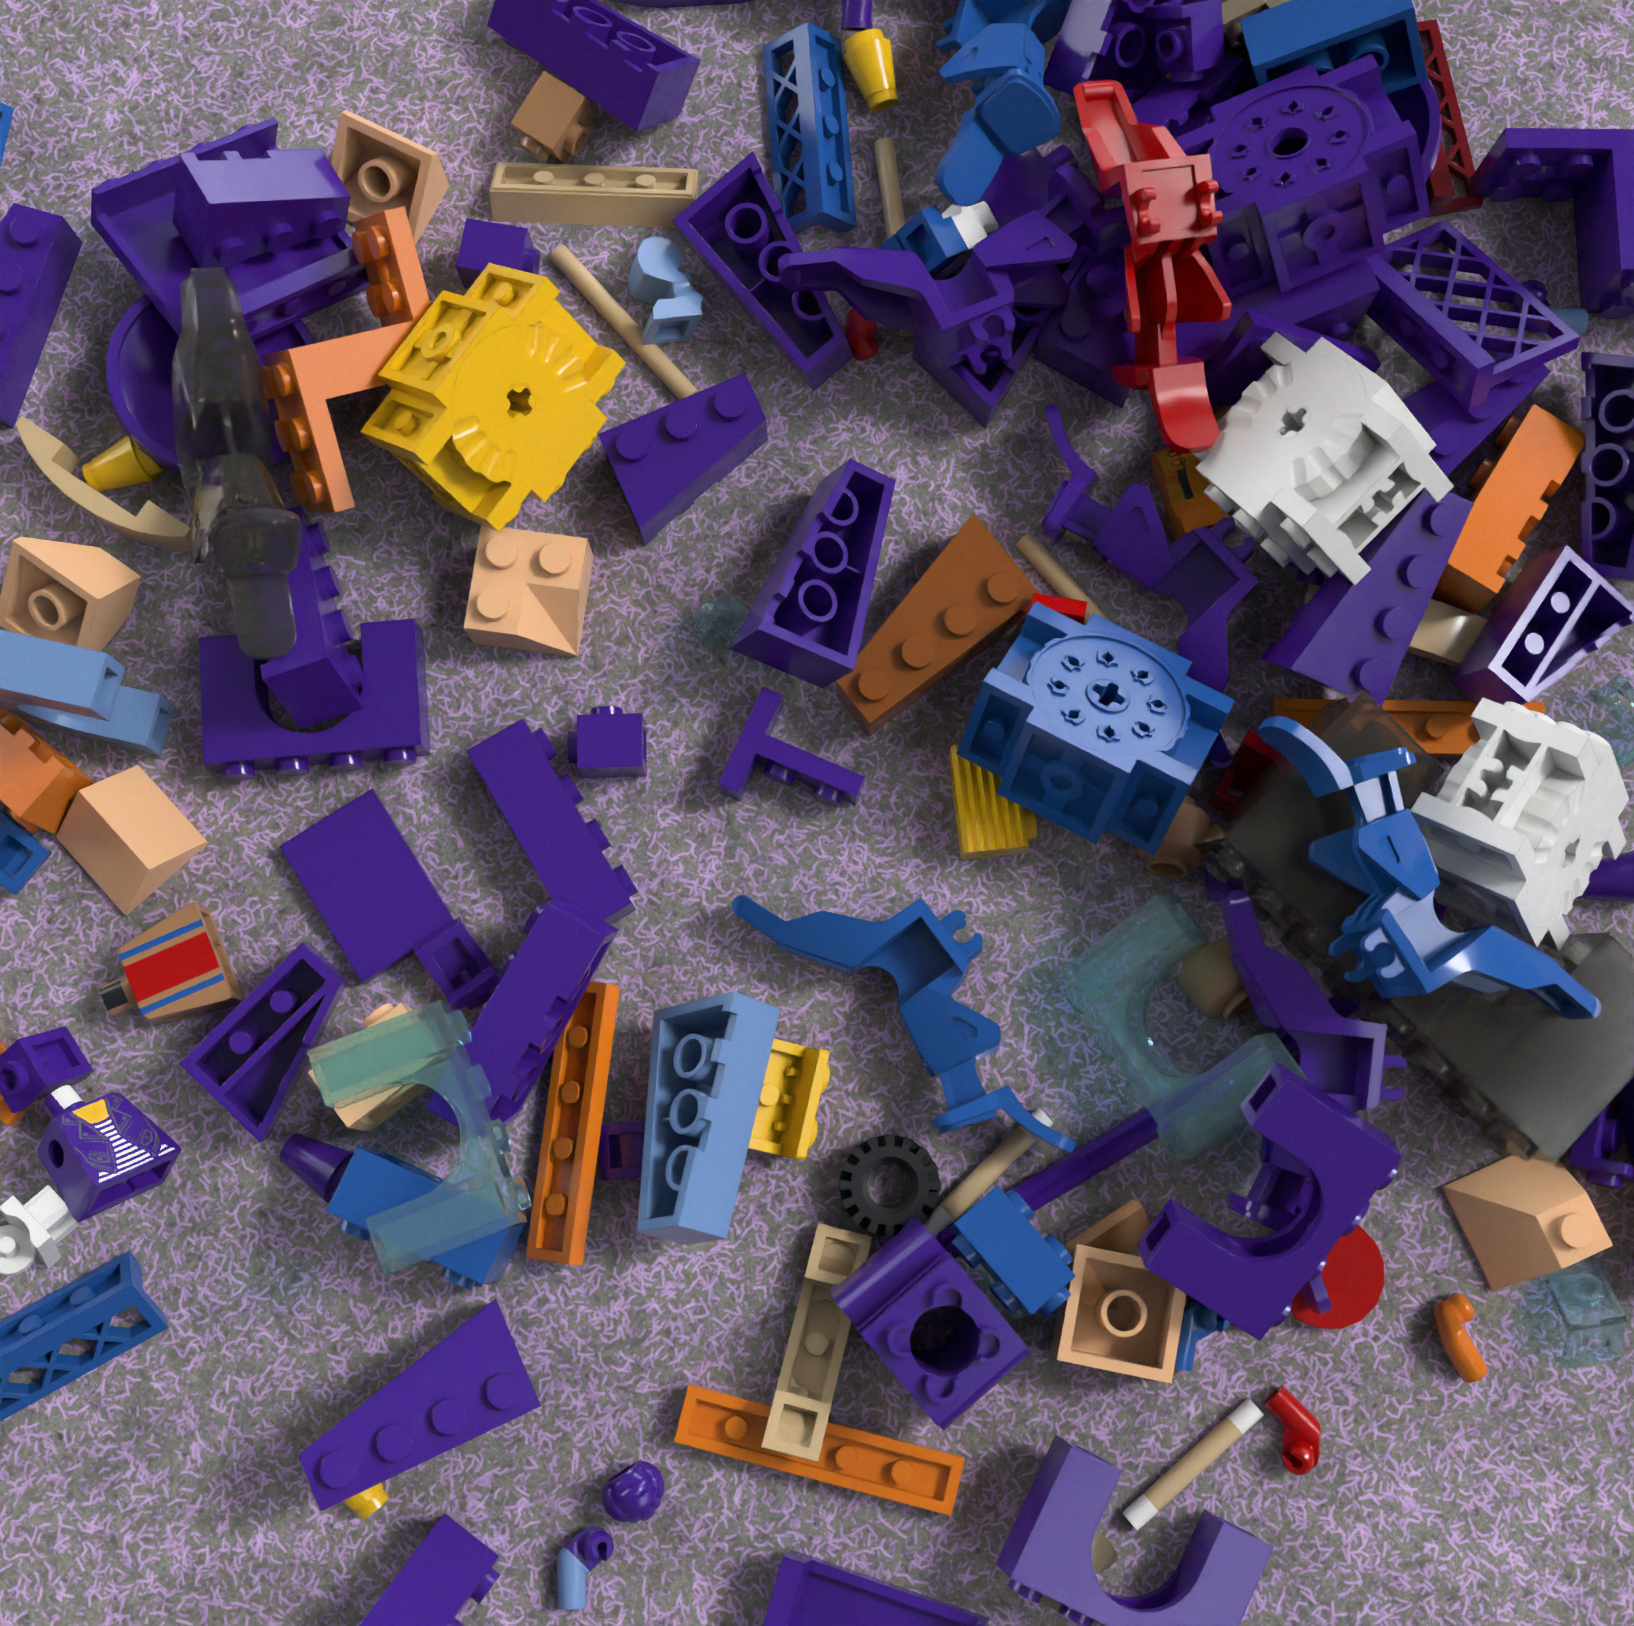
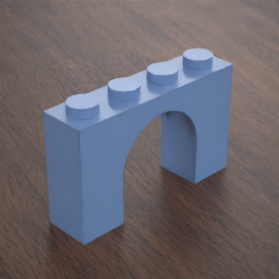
(79, 694)

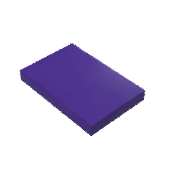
(367, 885)

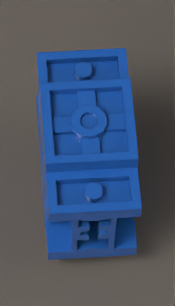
(1094, 727)

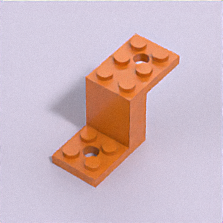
(348, 364)

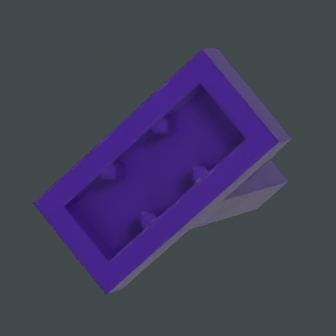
(783, 761)

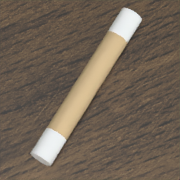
(983, 1176)
(1192, 1464)

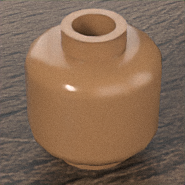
(1177, 850)
(1213, 981)

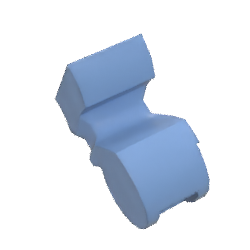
(657, 281)

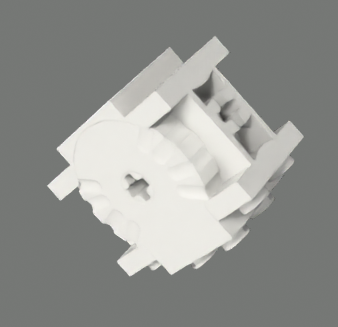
(1318, 459)
(1523, 821)

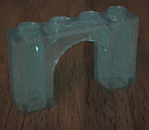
(1113, 989)
(479, 1192)

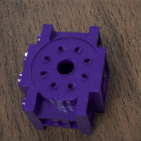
(1308, 176)

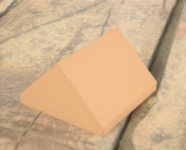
(386, 172)
(128, 836)

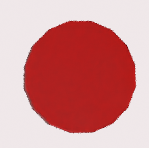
(1352, 1281)

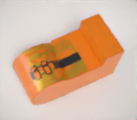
(1183, 493)

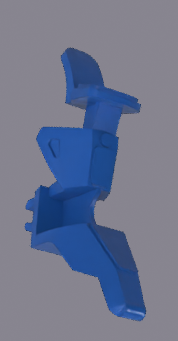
(1012, 109)
(1388, 860)
(928, 971)

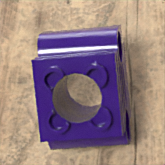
(896, 1289)

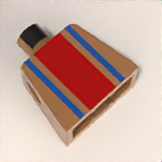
(175, 970)

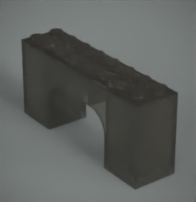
(1502, 1062)

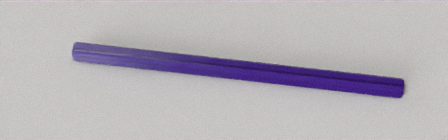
(1110, 1147)

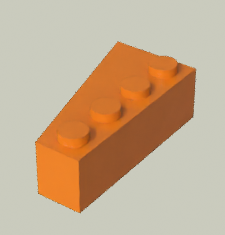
(1507, 505)
(35, 776)

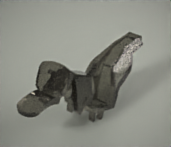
(228, 463)

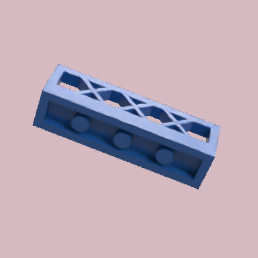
(819, 125)
(71, 1314)

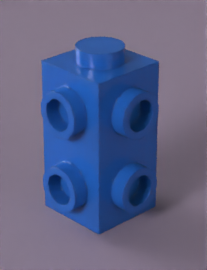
(1026, 1267)

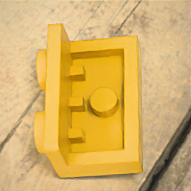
(790, 1100)

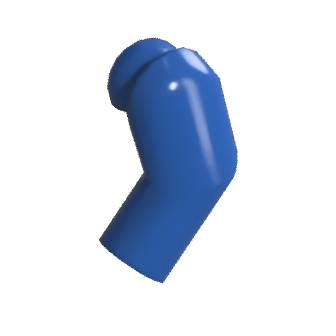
(1196, 1324)

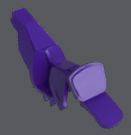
(974, 308)
(1194, 568)
(1334, 1053)

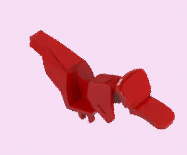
(1166, 276)

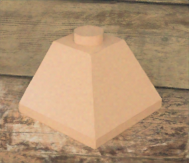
(66, 592)
(1525, 1219)

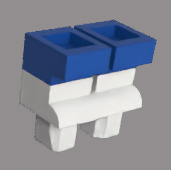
(945, 238)

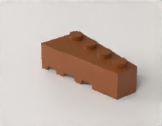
(943, 622)

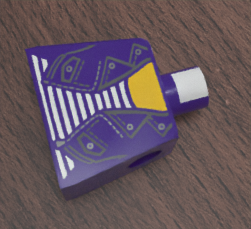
(102, 1151)

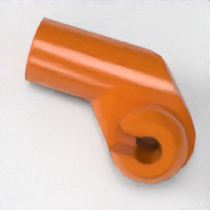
(1457, 1344)

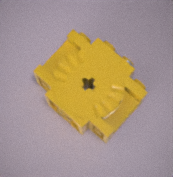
(494, 396)

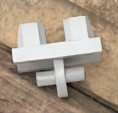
(33, 1230)

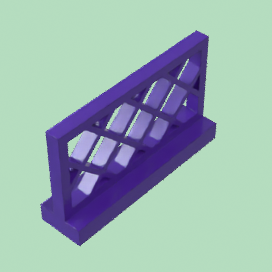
(1425, 326)

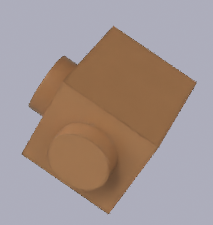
(553, 120)

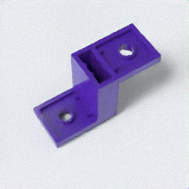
(1599, 176)

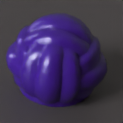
(633, 1493)

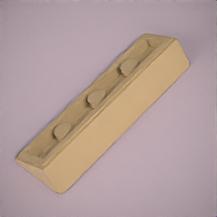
(591, 194)

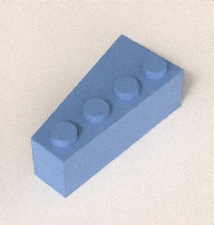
(701, 1113)

